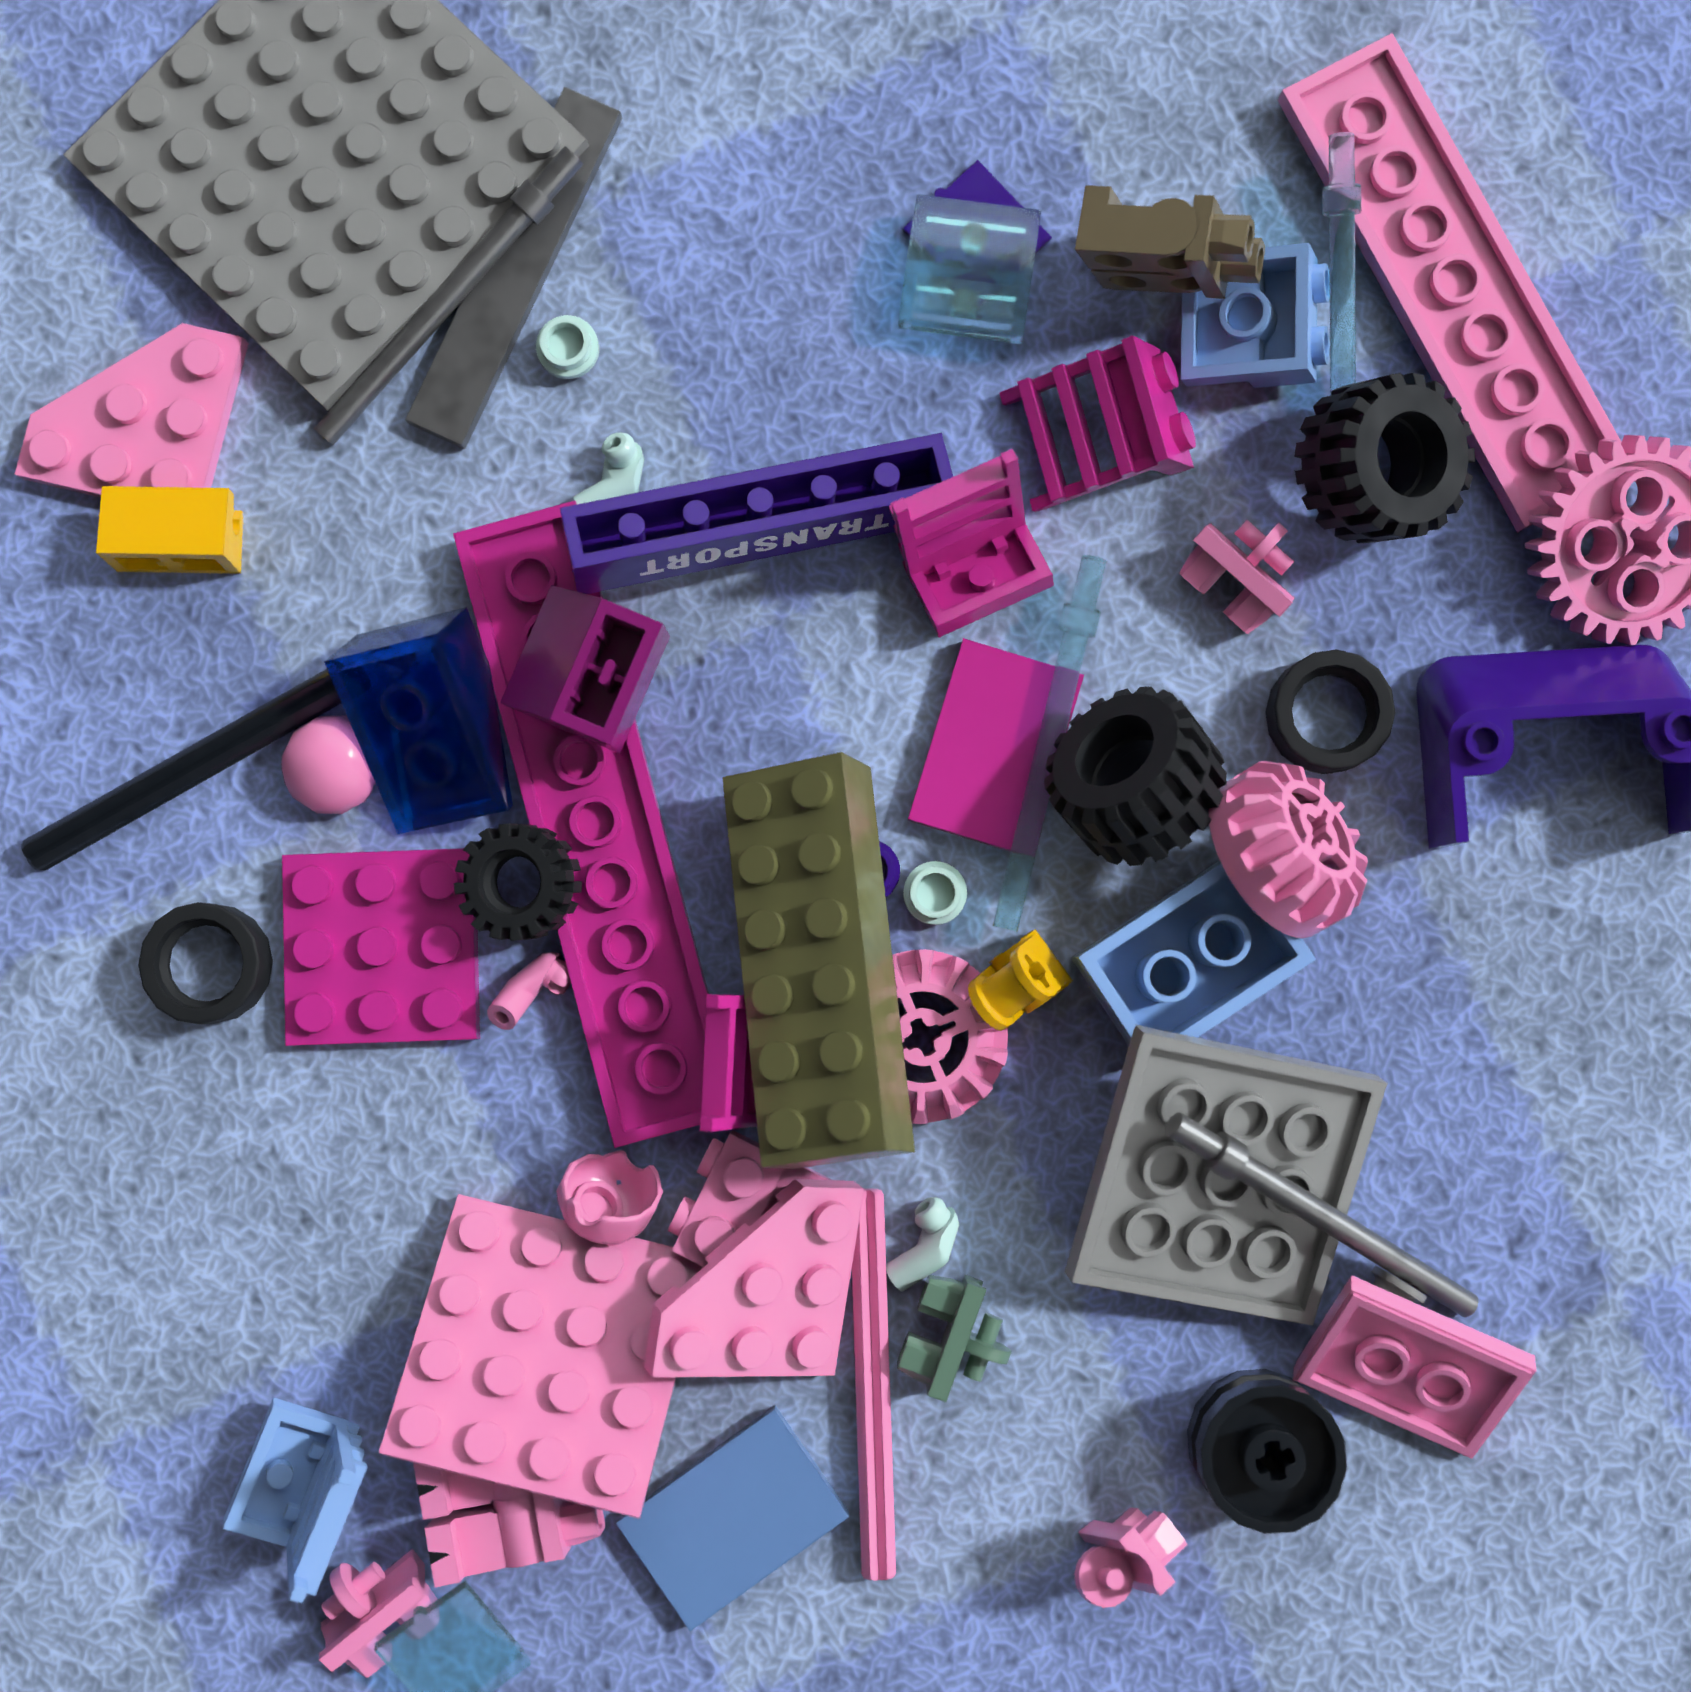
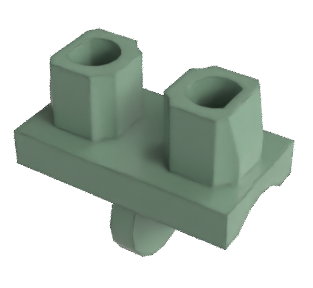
(939, 1362)

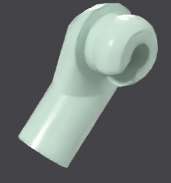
(620, 470)
(933, 1248)

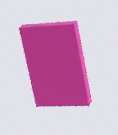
(984, 745)

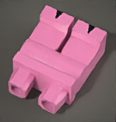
(495, 1526)

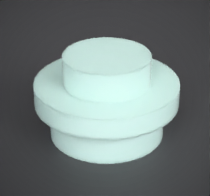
(567, 347)
(935, 892)

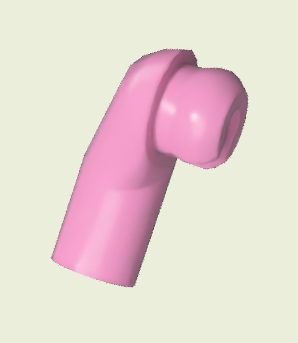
(524, 986)

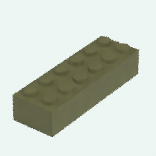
(817, 964)

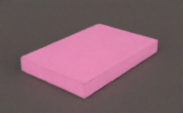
(1413, 1367)

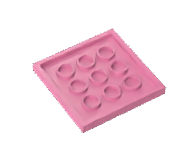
(537, 1359)

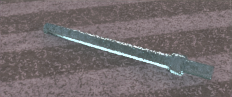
(1341, 203)
(1078, 623)

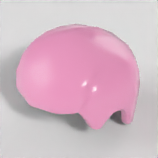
(326, 766)
(601, 1208)

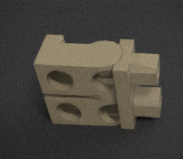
(1167, 244)

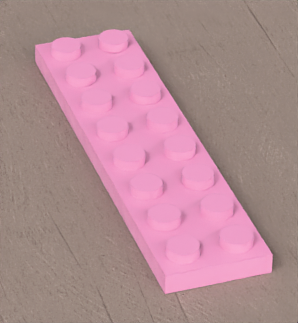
(1452, 275)

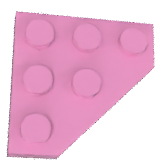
(141, 420)
(768, 1293)

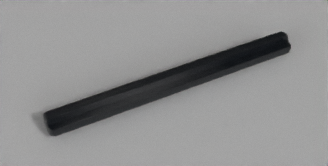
(181, 772)

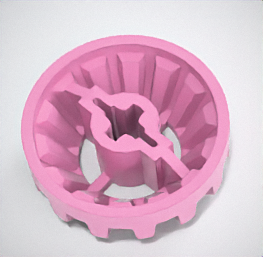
(1288, 848)
(986, 1046)

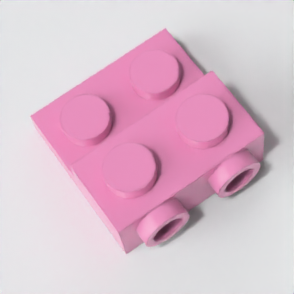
(733, 1195)

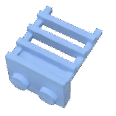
(299, 1488)

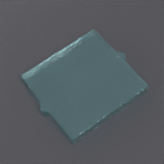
(453, 1647)

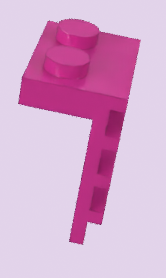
(1138, 410)
(970, 545)
(727, 1069)

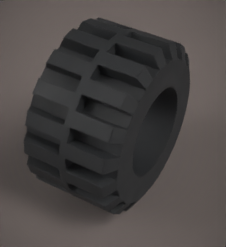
(1424, 449)
(1135, 776)

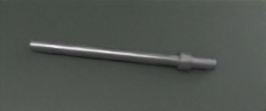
(529, 205)
(1232, 1160)

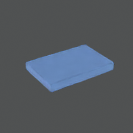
(733, 1518)

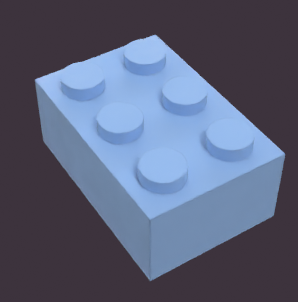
(1189, 959)

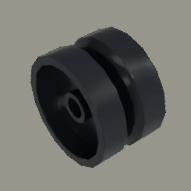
(1290, 1481)

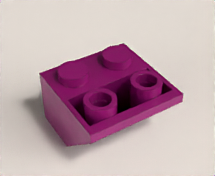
(586, 666)

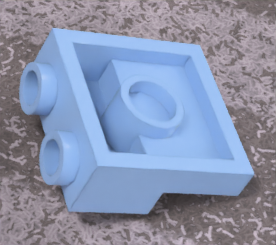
(1261, 328)

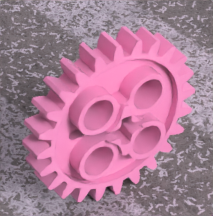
(1623, 542)

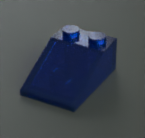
(425, 719)

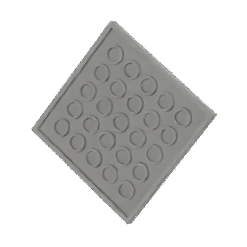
(322, 167)

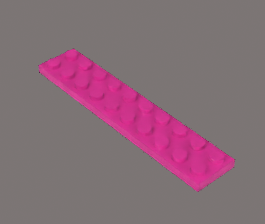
(631, 932)

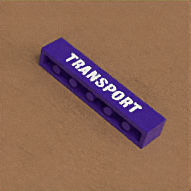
(747, 514)

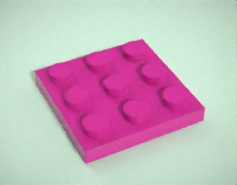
(378, 948)

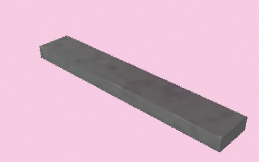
(502, 300)

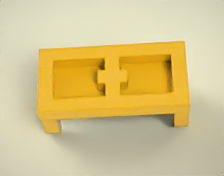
(170, 530)

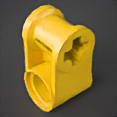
(1017, 982)

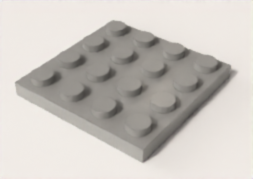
(1188, 1236)

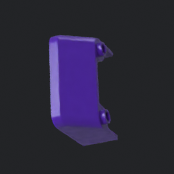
(1473, 700)

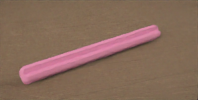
(873, 1392)

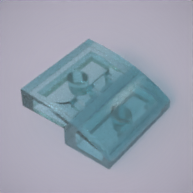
(969, 269)

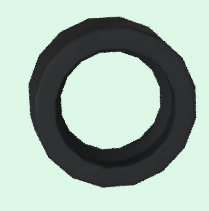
(1364, 677)
(156, 957)

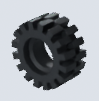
(481, 887)

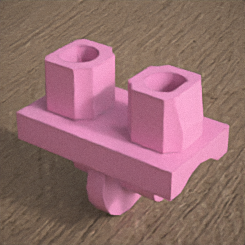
(1261, 592)
(1127, 1557)
(366, 1606)

